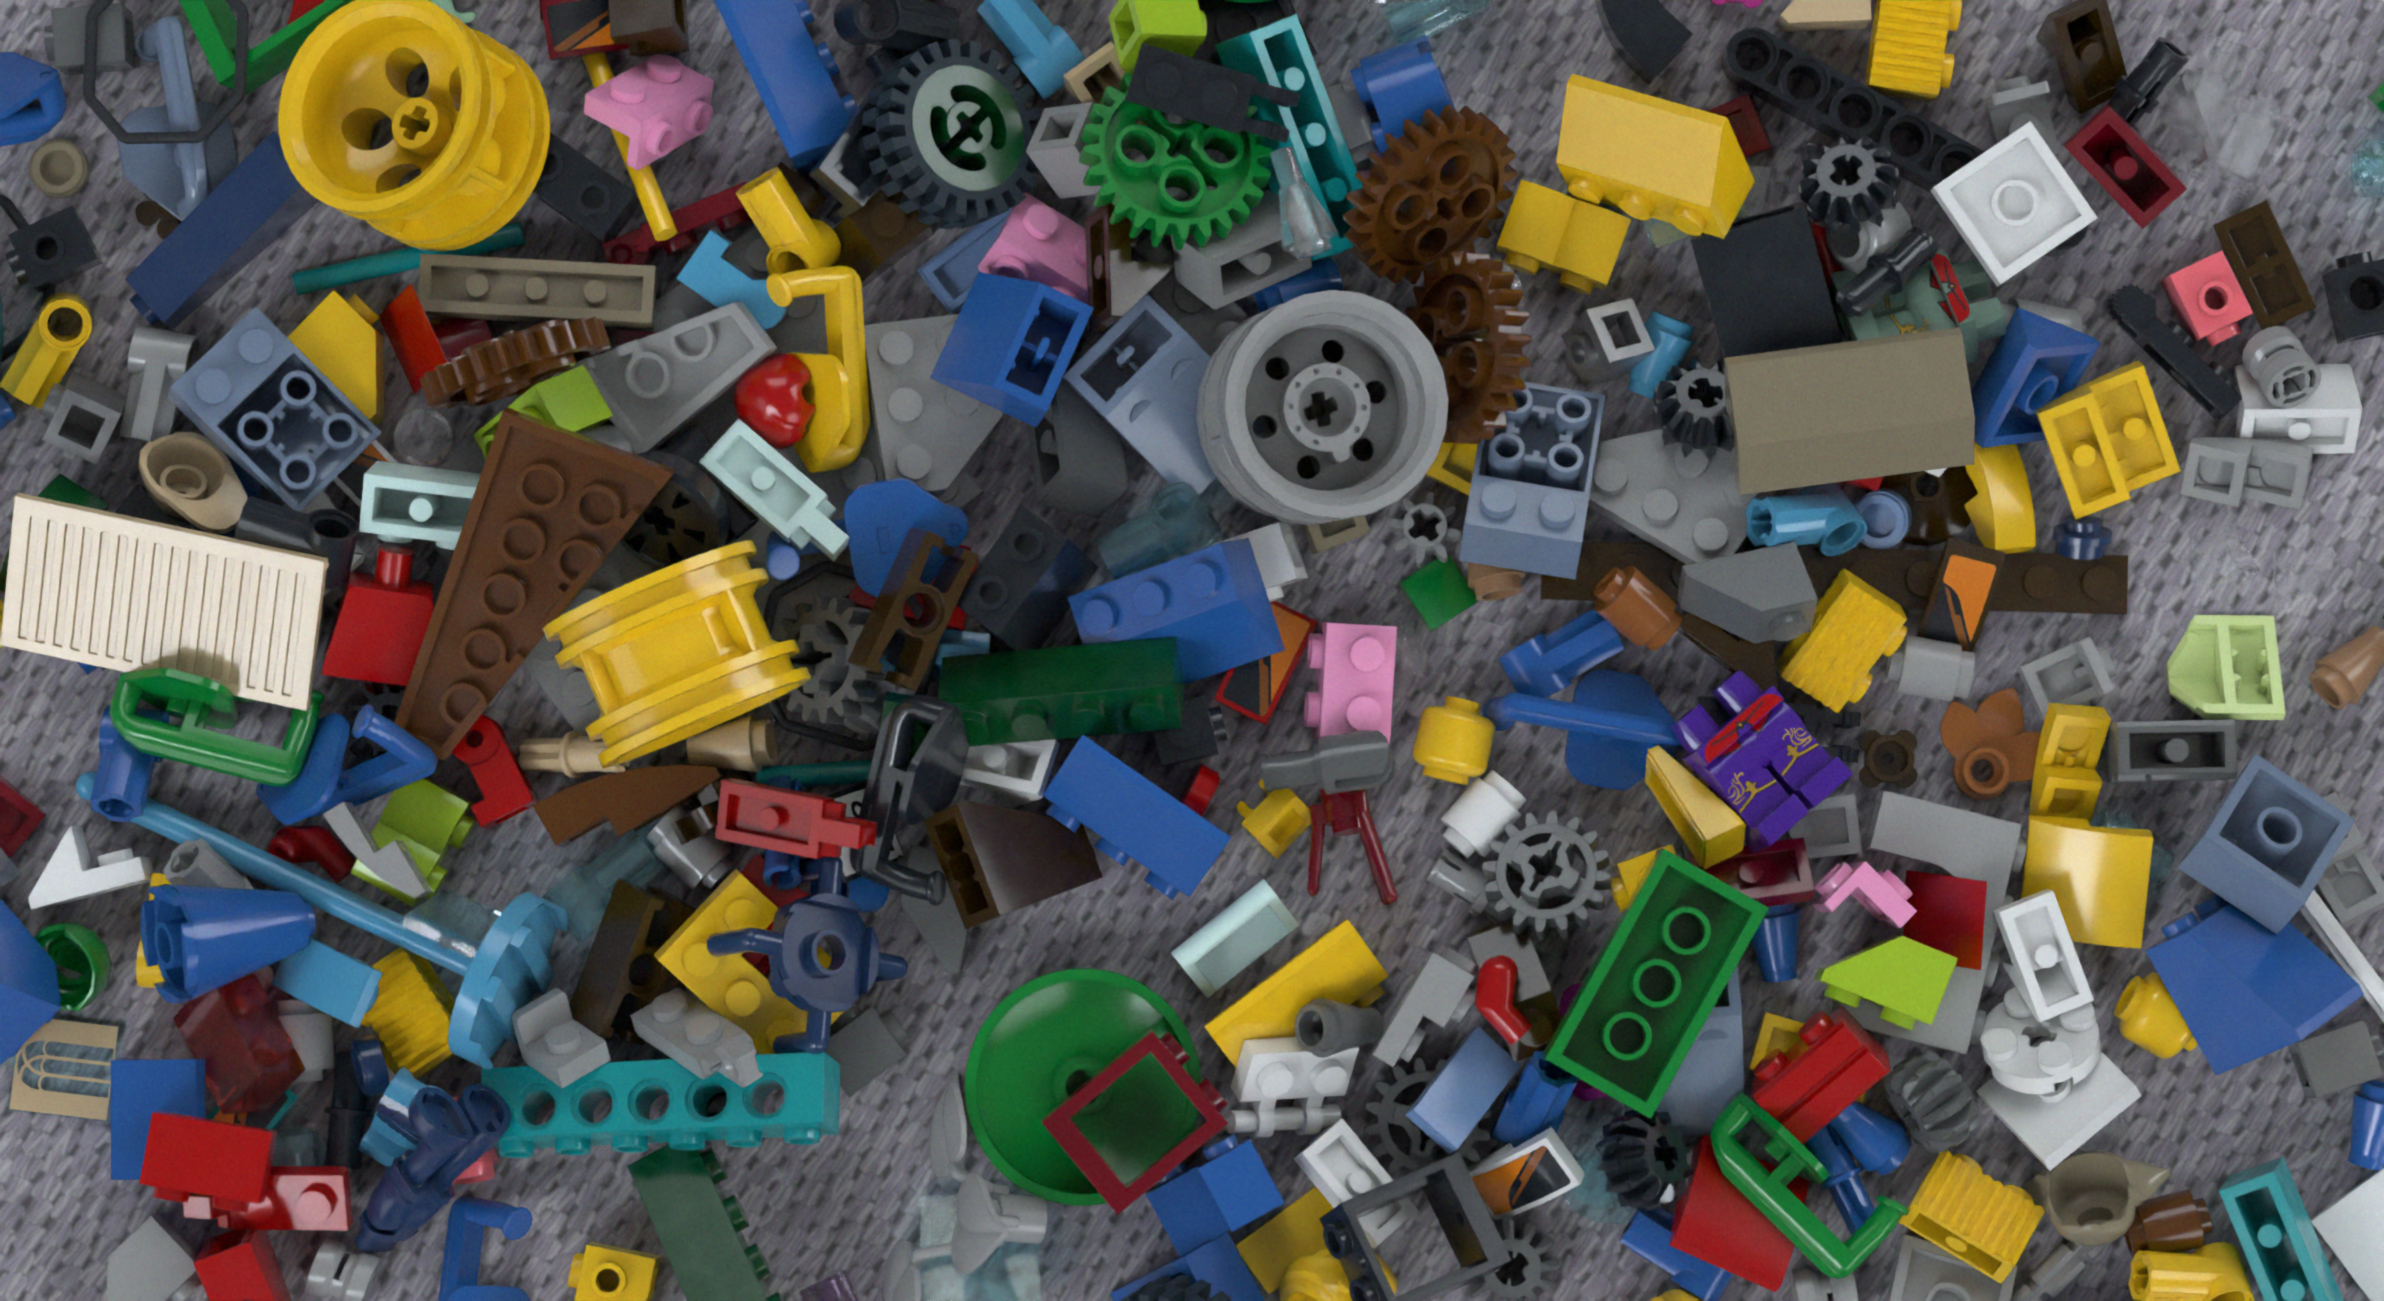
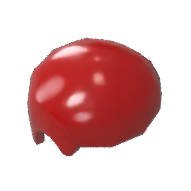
(772, 400)

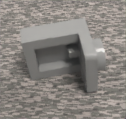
(2069, 675)

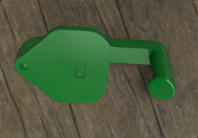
(210, 704)
(1776, 1202)

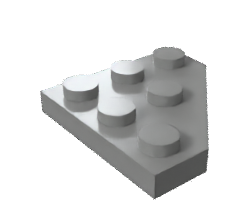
(920, 424)
(1671, 500)

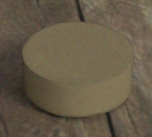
(59, 169)

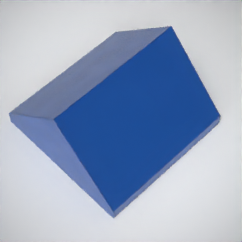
(2025, 372)
(143, 1088)

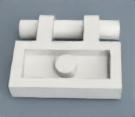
(1284, 1070)

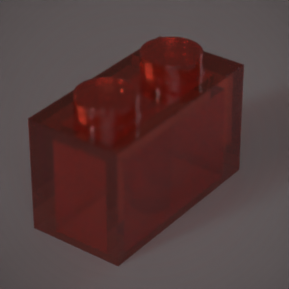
(243, 1045)

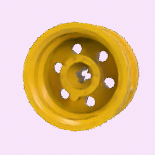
(676, 652)

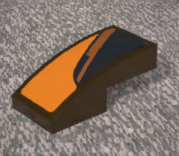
(1961, 593)

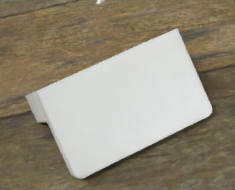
(2322, 422)
(1346, 1168)

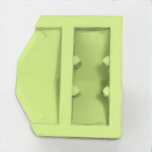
(2228, 668)

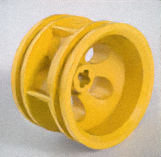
(472, 133)

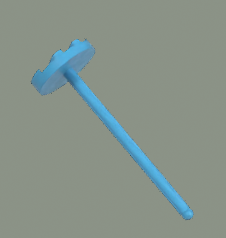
(496, 981)

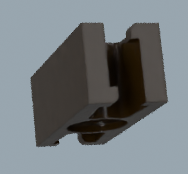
(938, 605)
(621, 964)

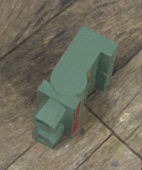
(1931, 301)

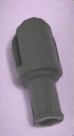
(1334, 763)

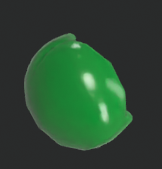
(82, 952)

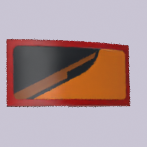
(1258, 685)

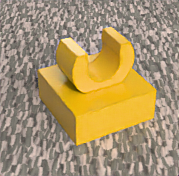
(1276, 819)

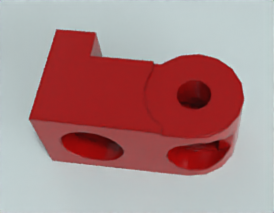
(496, 773)

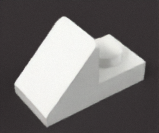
(1011, 770)
(72, 877)
(2042, 956)

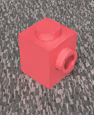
(2207, 299)

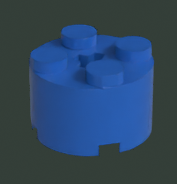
(1401, 87)

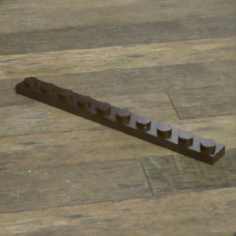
(2025, 585)

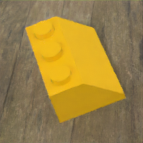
(1651, 157)
(1331, 968)

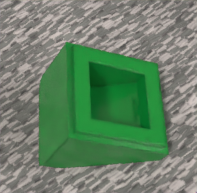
(1438, 593)

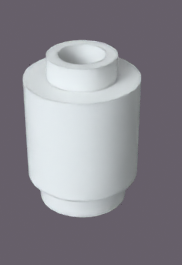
(1482, 814)

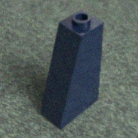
(220, 236)

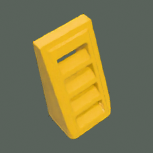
(1699, 816)

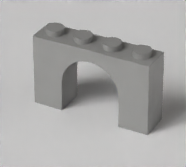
(1957, 846)

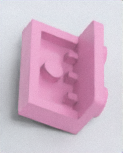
(654, 105)
(1041, 248)
(1351, 679)
(1878, 892)

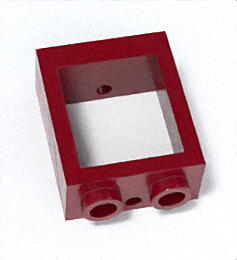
(1086, 1156)

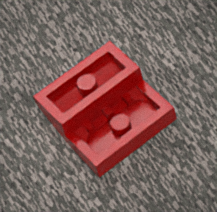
(1726, 1228)

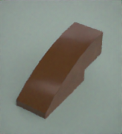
(623, 798)

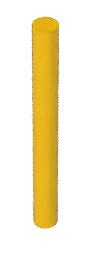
(643, 179)

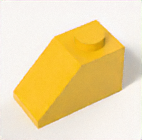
(346, 350)

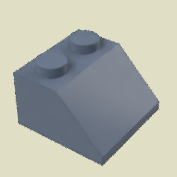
(2266, 844)

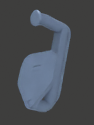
(175, 173)

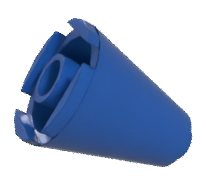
(219, 935)

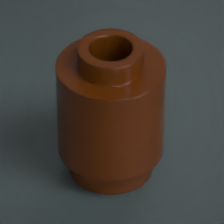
(2169, 1224)

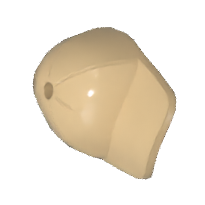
(193, 481)

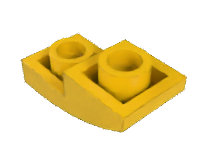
(2004, 503)

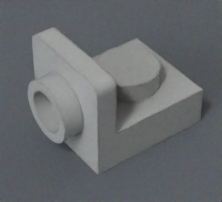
(2016, 105)
(555, 1041)

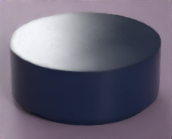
(369, 1065)

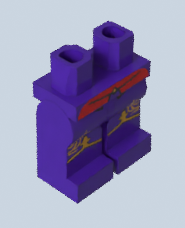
(1758, 759)

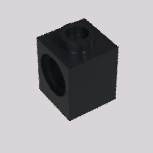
(2348, 320)

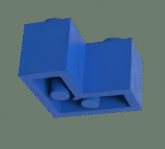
(1214, 1194)

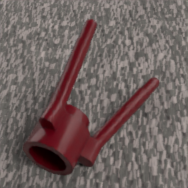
(1348, 815)

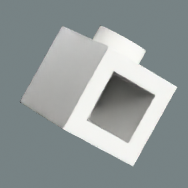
(1276, 557)

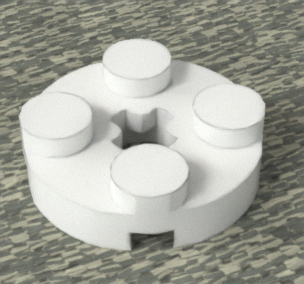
(2037, 1069)

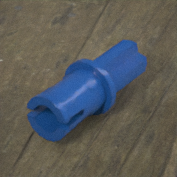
(1843, 1178)

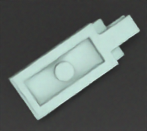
(774, 490)

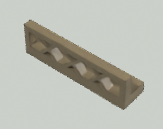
(538, 290)

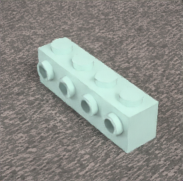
(416, 503)

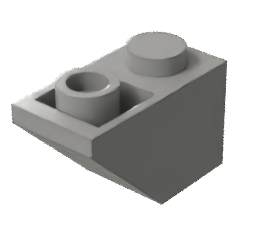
(153, 1265)

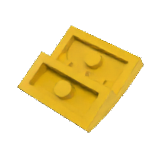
(2107, 439)
(2095, 876)

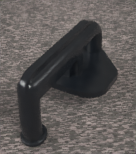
(911, 789)

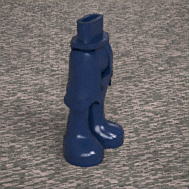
(422, 1179)

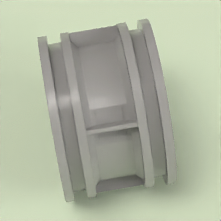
(1376, 347)

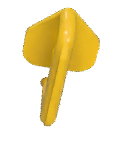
(838, 378)

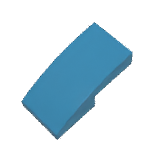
(329, 981)

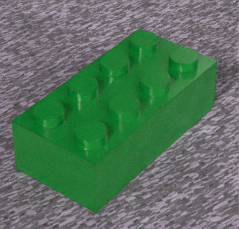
(1654, 982)

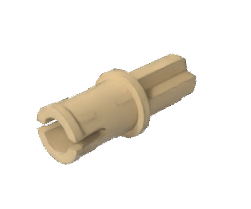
(571, 754)

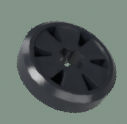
(697, 512)

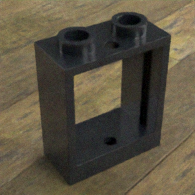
(1458, 1212)

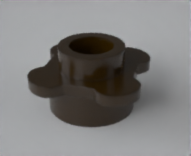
(1900, 747)

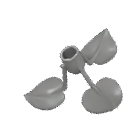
(979, 1221)

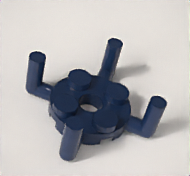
(794, 960)

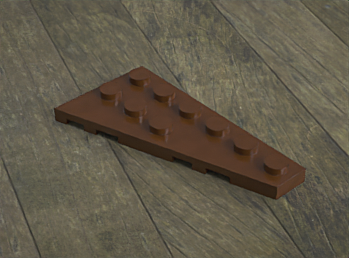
(529, 544)

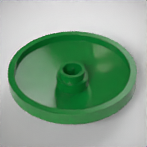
(1048, 1044)

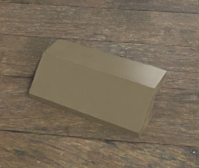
(1850, 410)

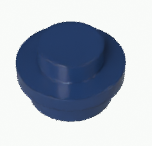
(2082, 538)

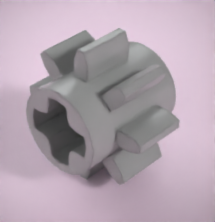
(1421, 546)

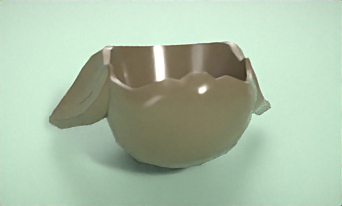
(2094, 1194)

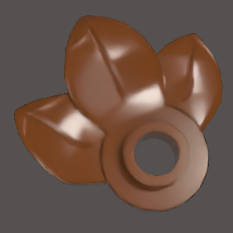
(1992, 735)

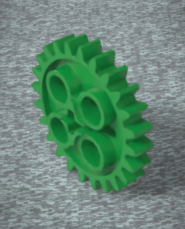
(1140, 188)

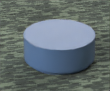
(1886, 517)

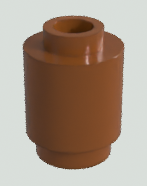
(1637, 607)

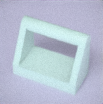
(1235, 938)

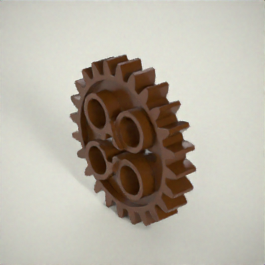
(1429, 193)
(1477, 338)
(513, 362)

